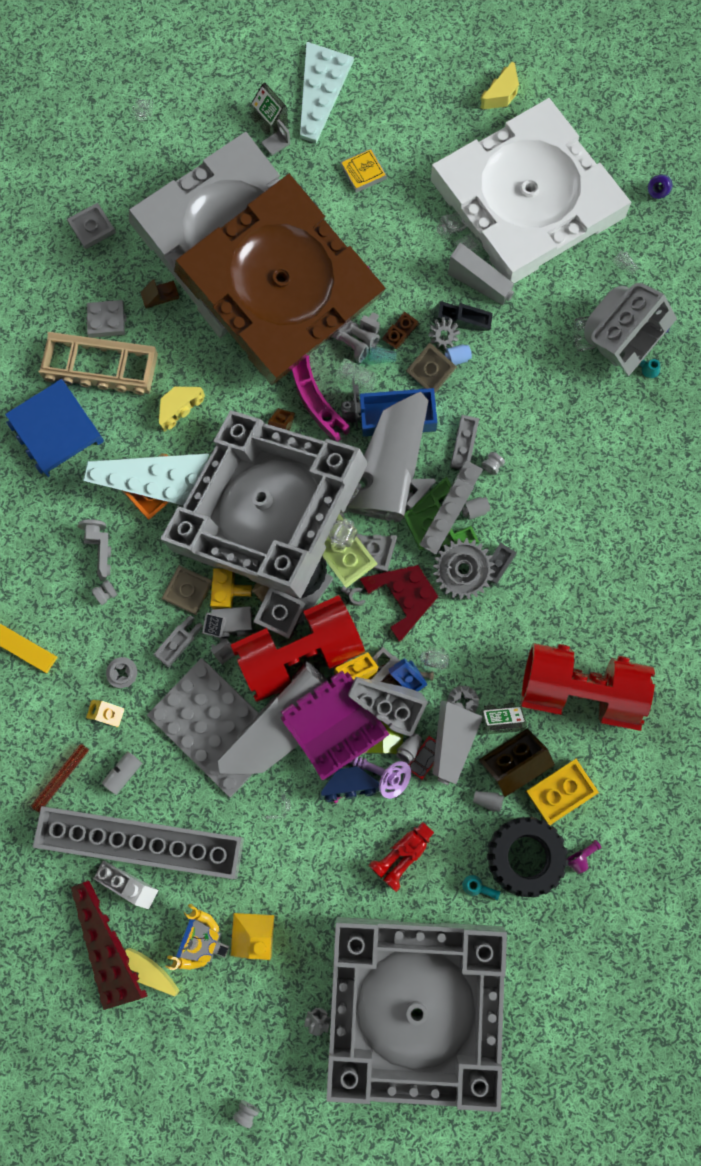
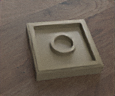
(431, 368)
(187, 590)

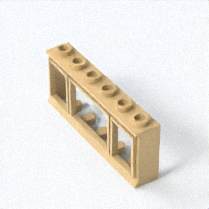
(90, 379)

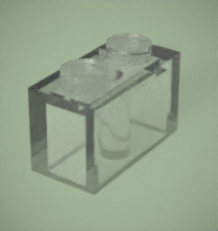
(362, 377)

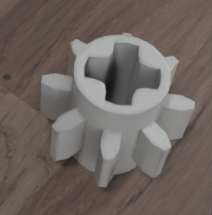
(317, 1021)

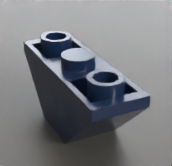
(349, 784)

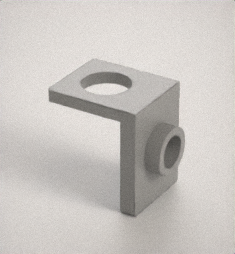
(278, 140)

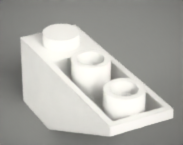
(126, 885)

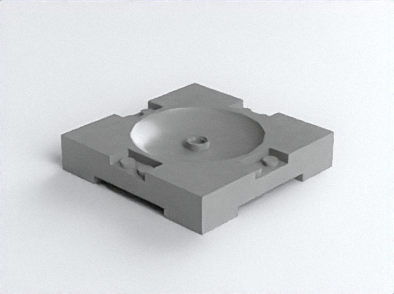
(201, 202)
(266, 503)
(429, 1059)

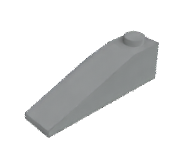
(391, 703)

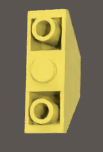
(502, 89)
(178, 404)

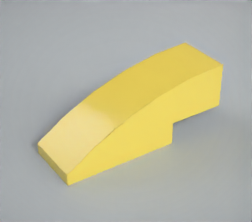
(150, 973)

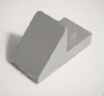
(419, 487)

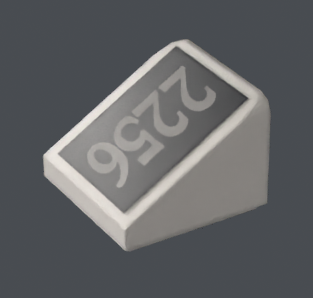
(214, 625)

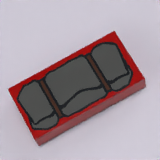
(424, 758)

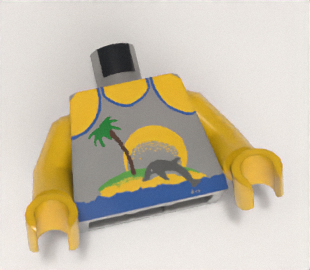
(198, 942)

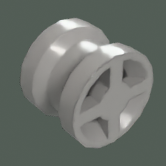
(493, 463)
(246, 1114)

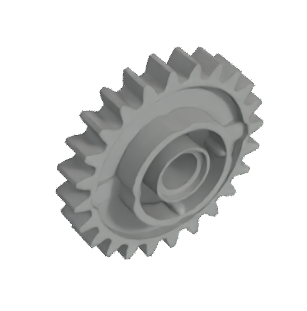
(467, 554)

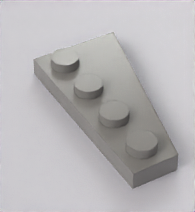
(380, 548)

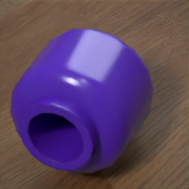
(654, 187)

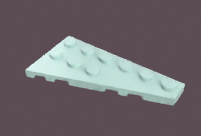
(322, 83)
(155, 477)

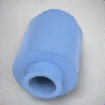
(458, 354)

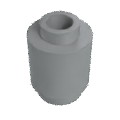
(475, 508)

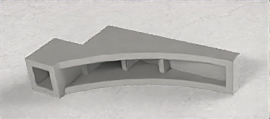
(451, 506)

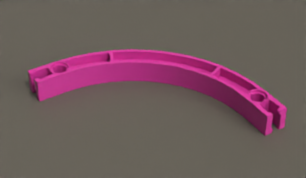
(315, 402)

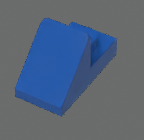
(408, 675)

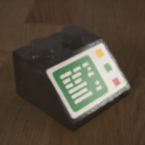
(267, 109)
(503, 719)

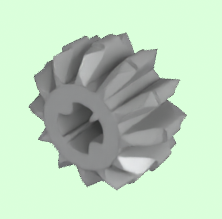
(451, 333)

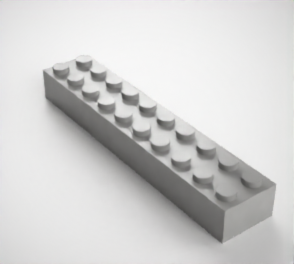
(138, 842)

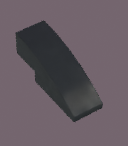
(464, 315)

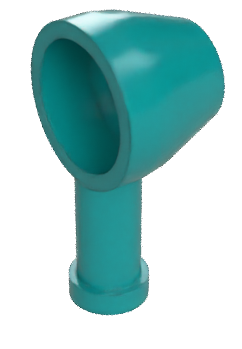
(647, 370)
(480, 888)

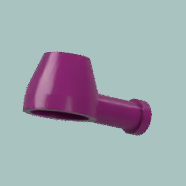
(580, 864)

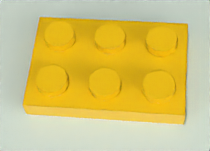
(562, 792)

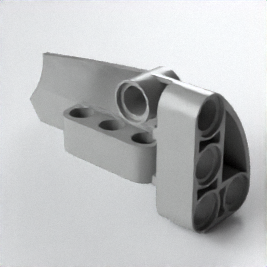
(391, 460)
(266, 736)

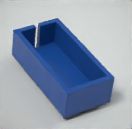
(374, 403)

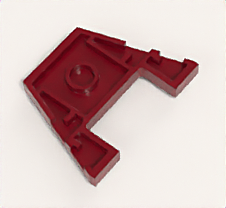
(410, 591)

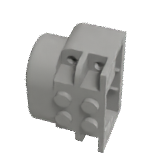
(629, 324)

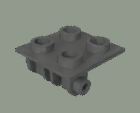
(351, 409)

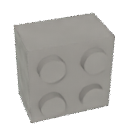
(280, 613)

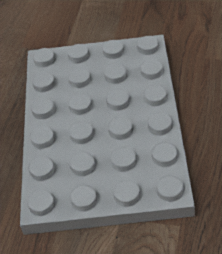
(205, 720)

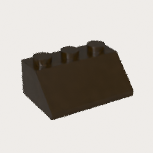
(517, 762)

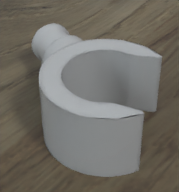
(349, 592)

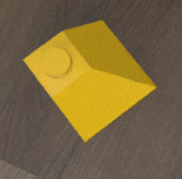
(252, 936)

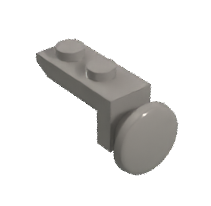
(93, 536)

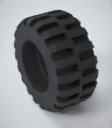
(555, 857)

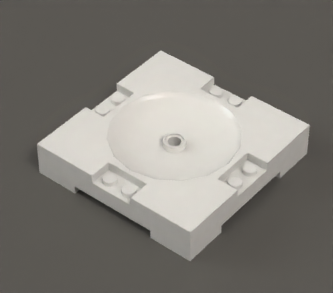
(529, 190)

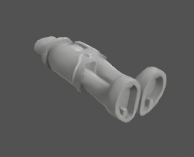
(360, 349)

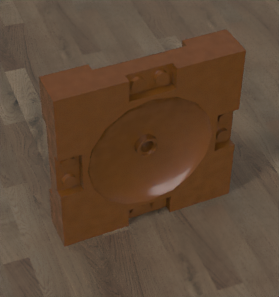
(285, 239)

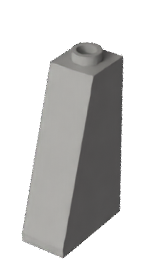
(479, 275)
(454, 739)

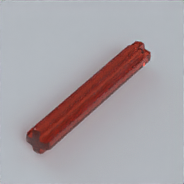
(60, 777)

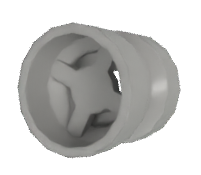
(99, 592)

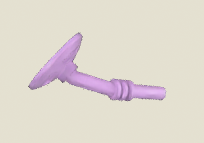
(388, 776)

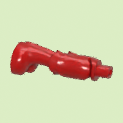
(411, 846)

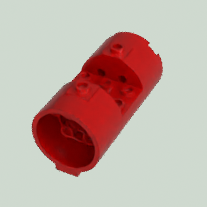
(331, 633)
(623, 691)

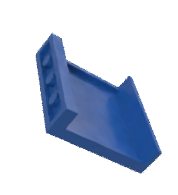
(52, 427)

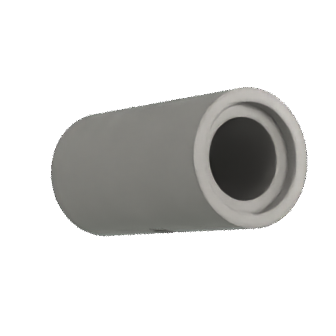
(121, 773)

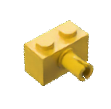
(225, 589)

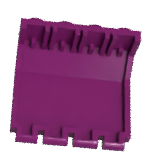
(332, 725)

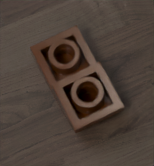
(400, 331)

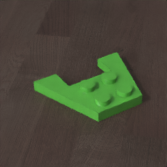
(424, 511)

